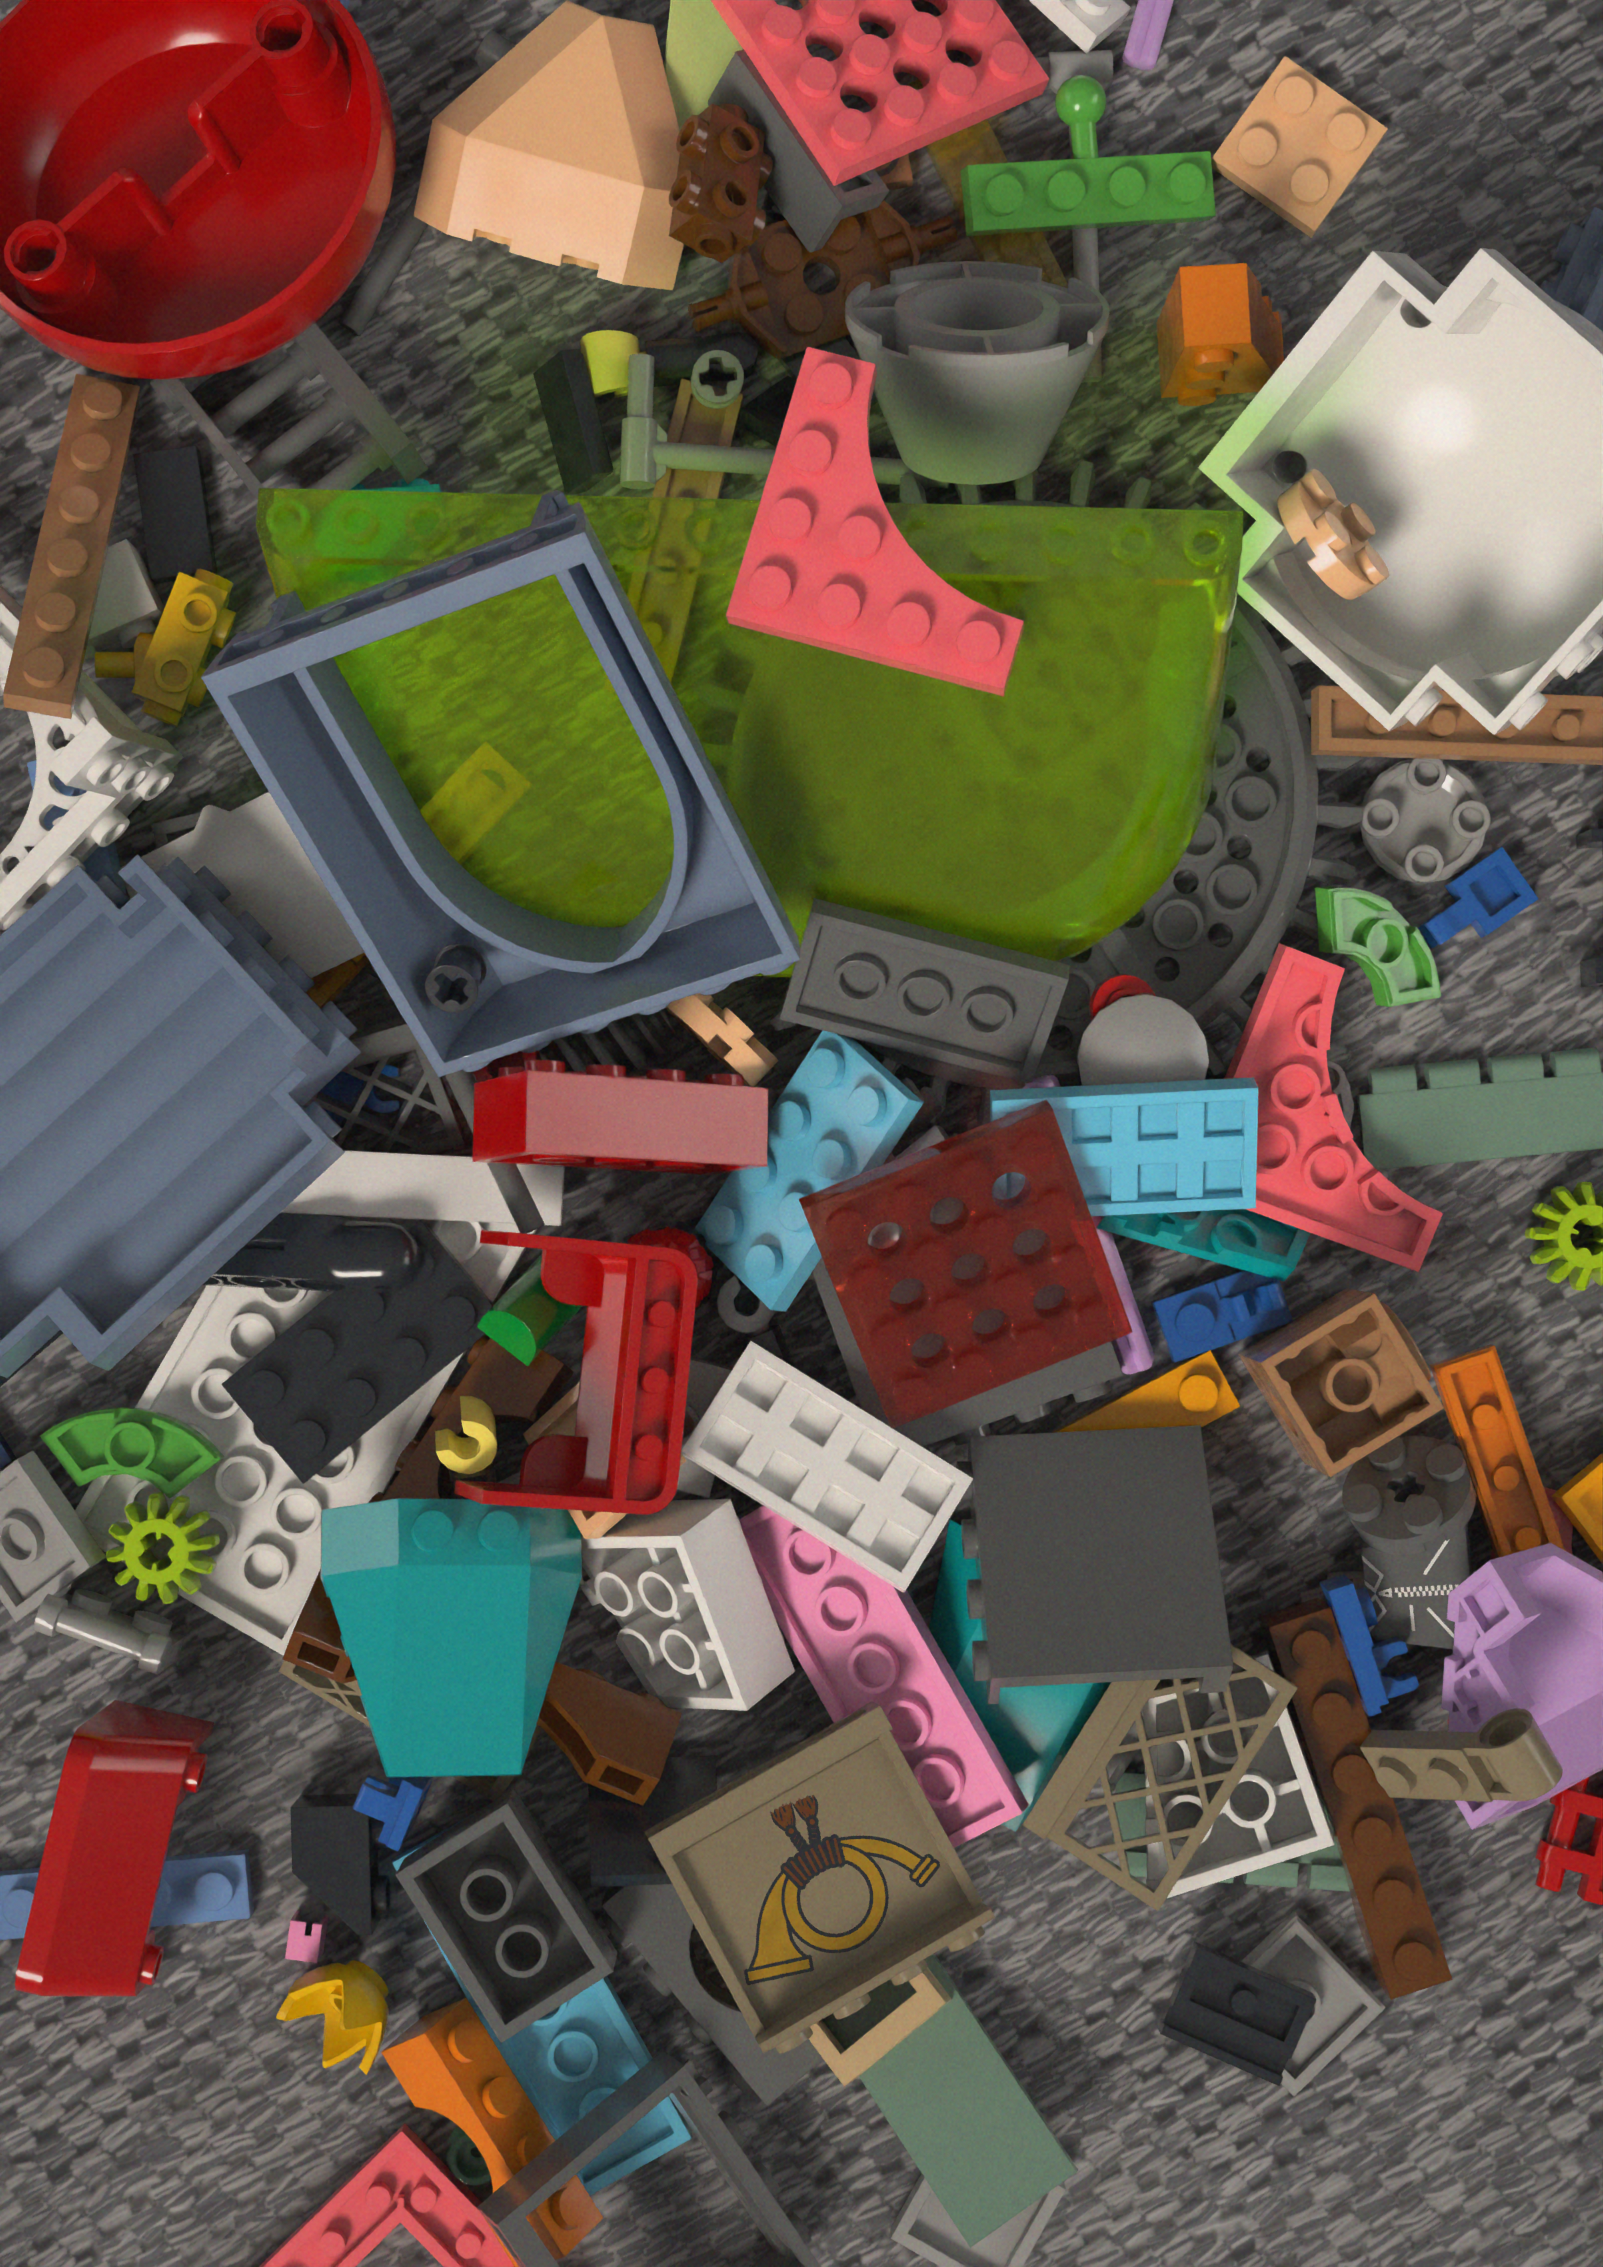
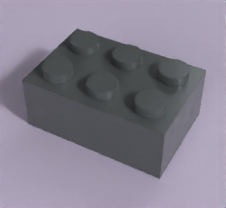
(507, 1915)

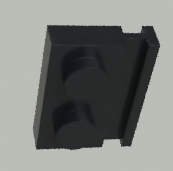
(1236, 2013)

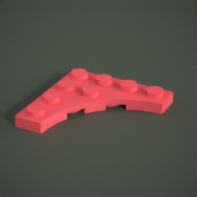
(834, 565)
(1305, 1151)

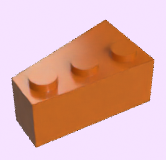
(1217, 334)

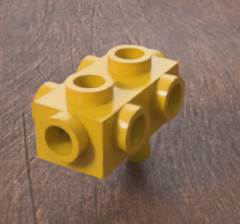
(172, 660)

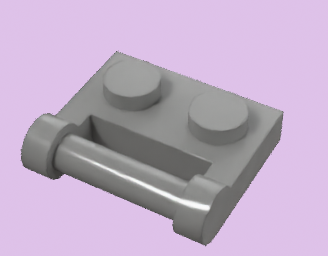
(90, 1619)

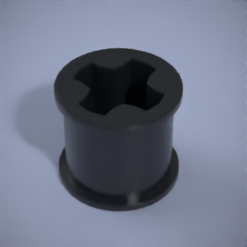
(460, 993)

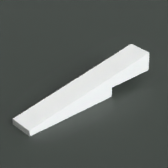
(424, 1189)

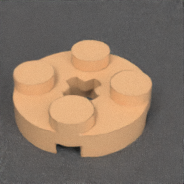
(1334, 534)
(724, 1036)

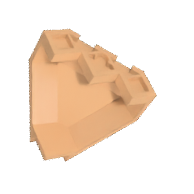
(564, 151)

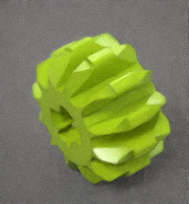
(1577, 1262)
(140, 1540)

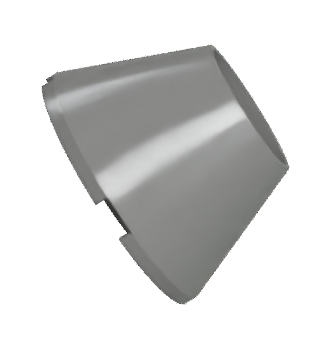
(975, 363)

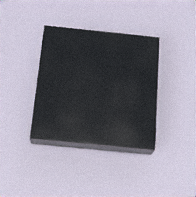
(617, 1826)

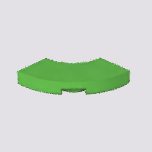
(1381, 943)
(132, 1444)

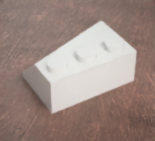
(1272, 1809)

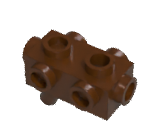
(719, 182)

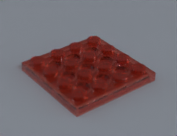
(905, 1194)

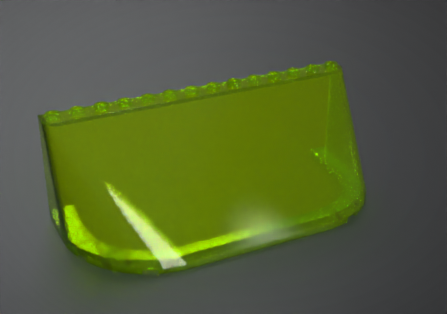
(854, 779)

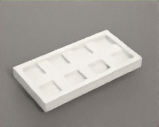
(827, 1466)

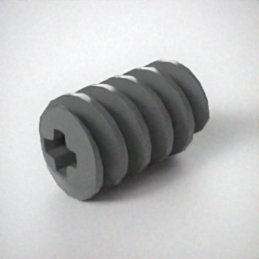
(615, 1043)

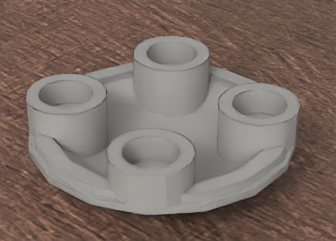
(1424, 820)
(1142, 1042)

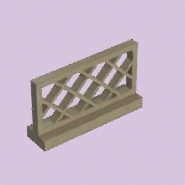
(1103, 1738)

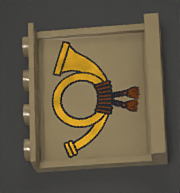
(819, 1878)

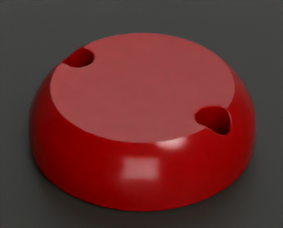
(185, 176)

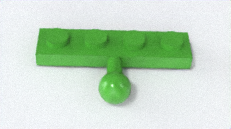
(1088, 188)

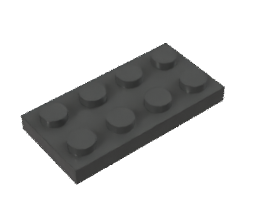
(924, 991)

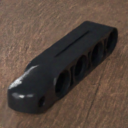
(324, 1256)

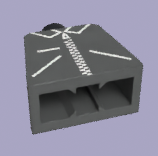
(1414, 1589)

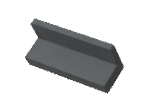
(796, 178)

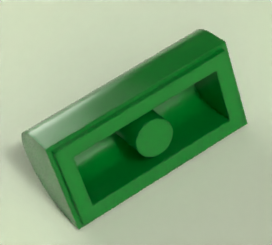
(526, 1316)

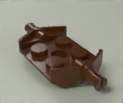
(768, 285)

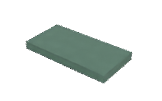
(959, 2110)

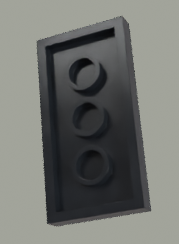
(359, 1359)

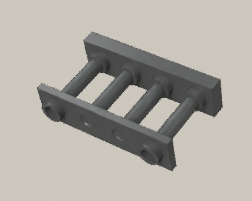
(345, 402)

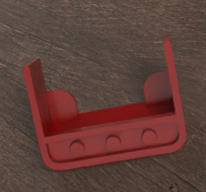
(629, 1379)
(109, 1852)

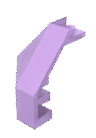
(1533, 1643)

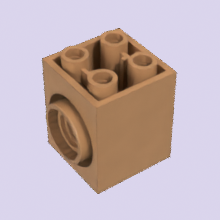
(1343, 1379)

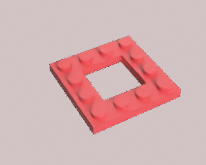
(395, 2186)

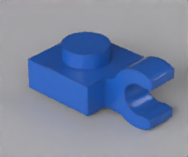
(1483, 897)

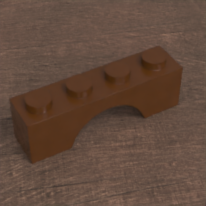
(505, 1385)

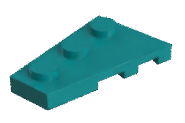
(1222, 1236)

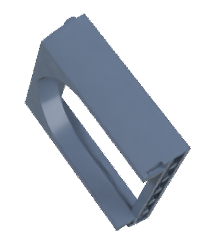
(405, 890)

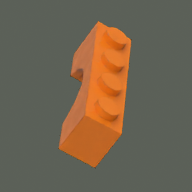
(459, 2072)

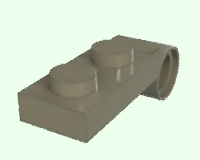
(1499, 1762)

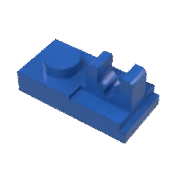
(1220, 1313)
(1353, 1616)
(393, 1803)

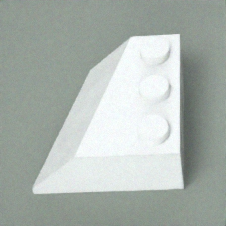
(689, 1605)

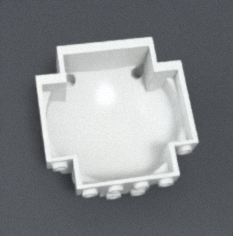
(1478, 458)

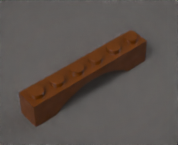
(606, 1732)
(1360, 1812)

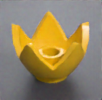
(352, 2006)

